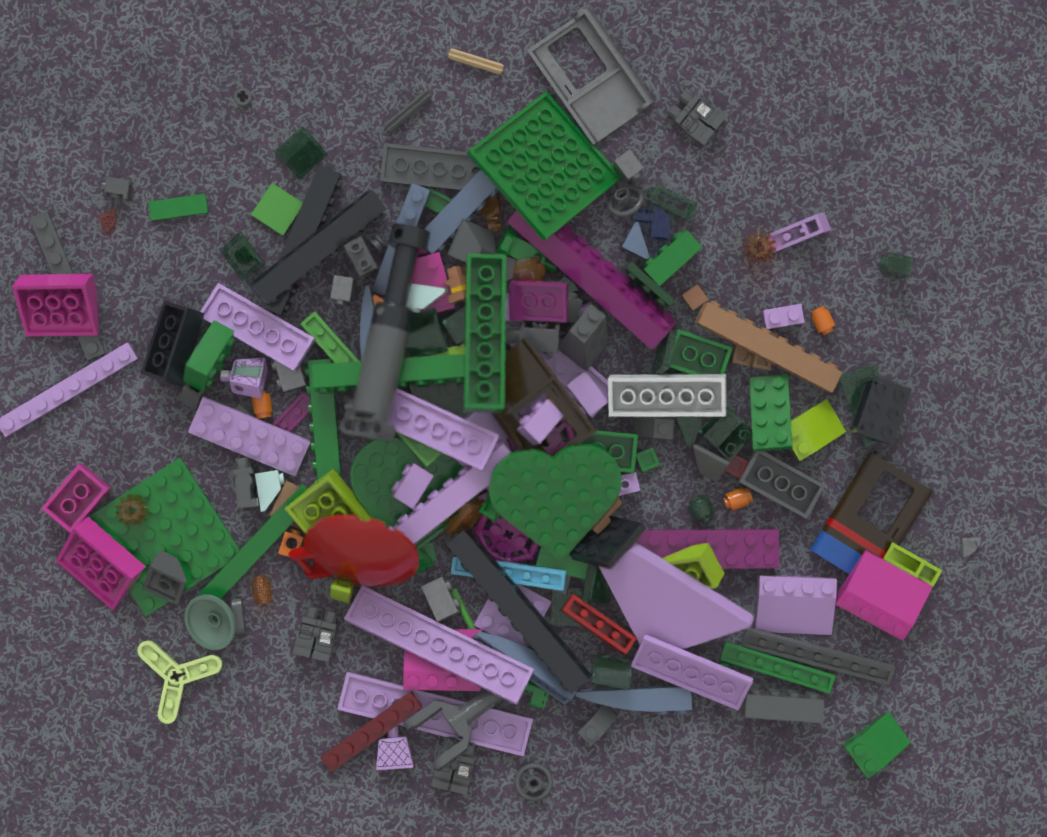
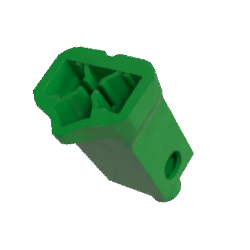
(518, 249)

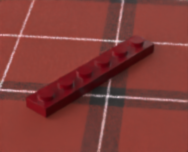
(371, 731)

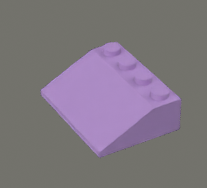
(795, 604)

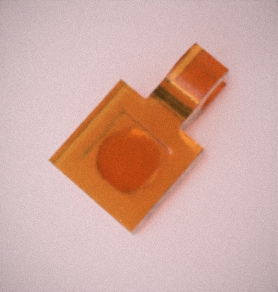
(491, 211)

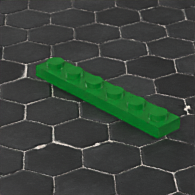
(777, 667)

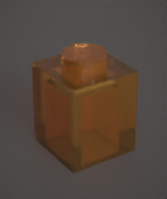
(529, 269)

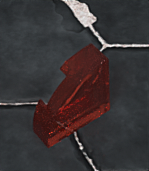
(108, 220)

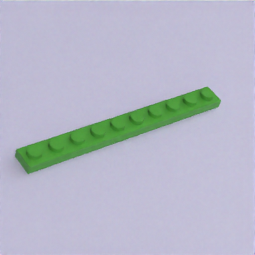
(340, 354)

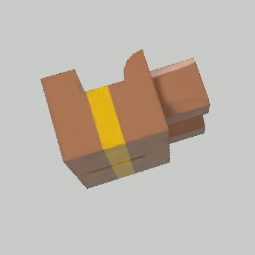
(456, 280)

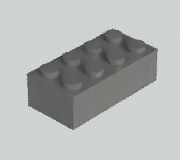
(781, 483)
(783, 706)

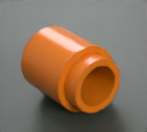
(822, 320)
(262, 406)
(737, 499)

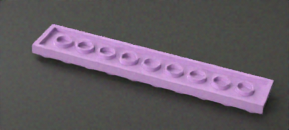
(439, 645)
(492, 729)

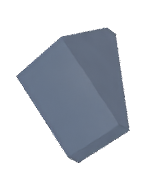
(635, 243)

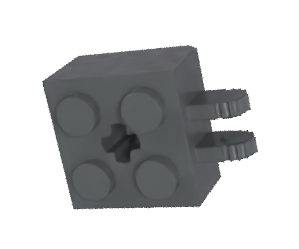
(542, 334)

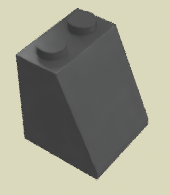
(586, 338)

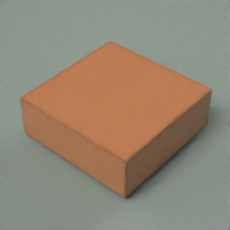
(694, 297)

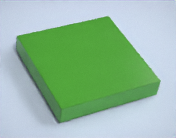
(277, 209)

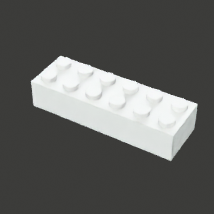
(667, 395)

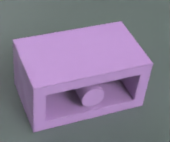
(782, 316)
(587, 394)
(539, 421)
(411, 484)

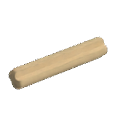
(475, 61)

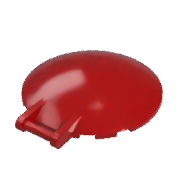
(357, 552)

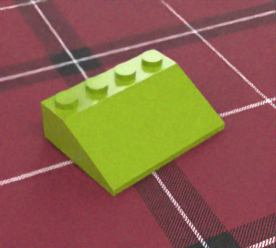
(324, 499)

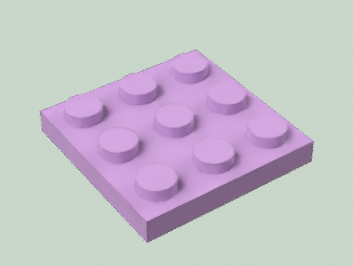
(496, 624)

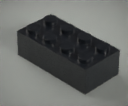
(172, 343)

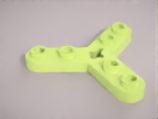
(173, 689)

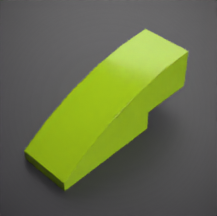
(912, 564)
(342, 591)

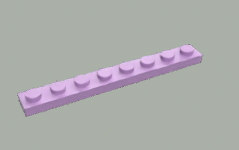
(67, 389)

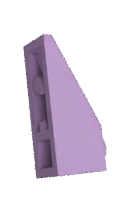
(800, 231)

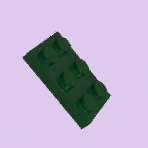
(648, 285)

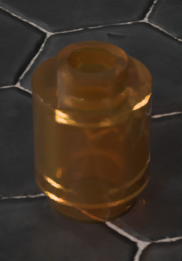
(261, 589)

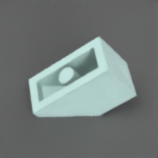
(424, 296)
(268, 487)

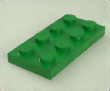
(771, 412)

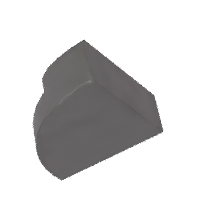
(969, 545)

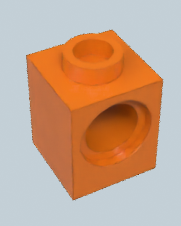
(293, 533)

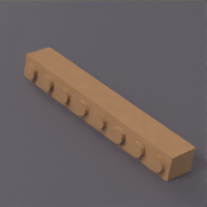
(767, 347)

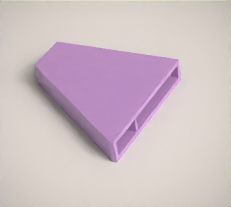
(669, 602)

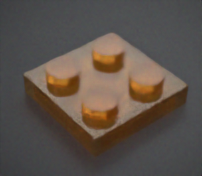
(465, 518)

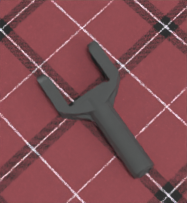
(460, 720)

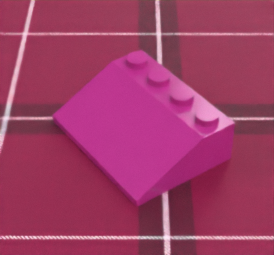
(57, 304)
(100, 563)
(883, 595)
(423, 675)

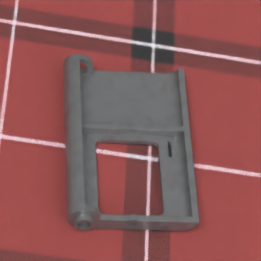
(606, 100)

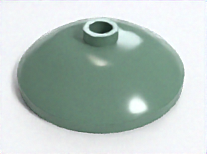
(205, 627)

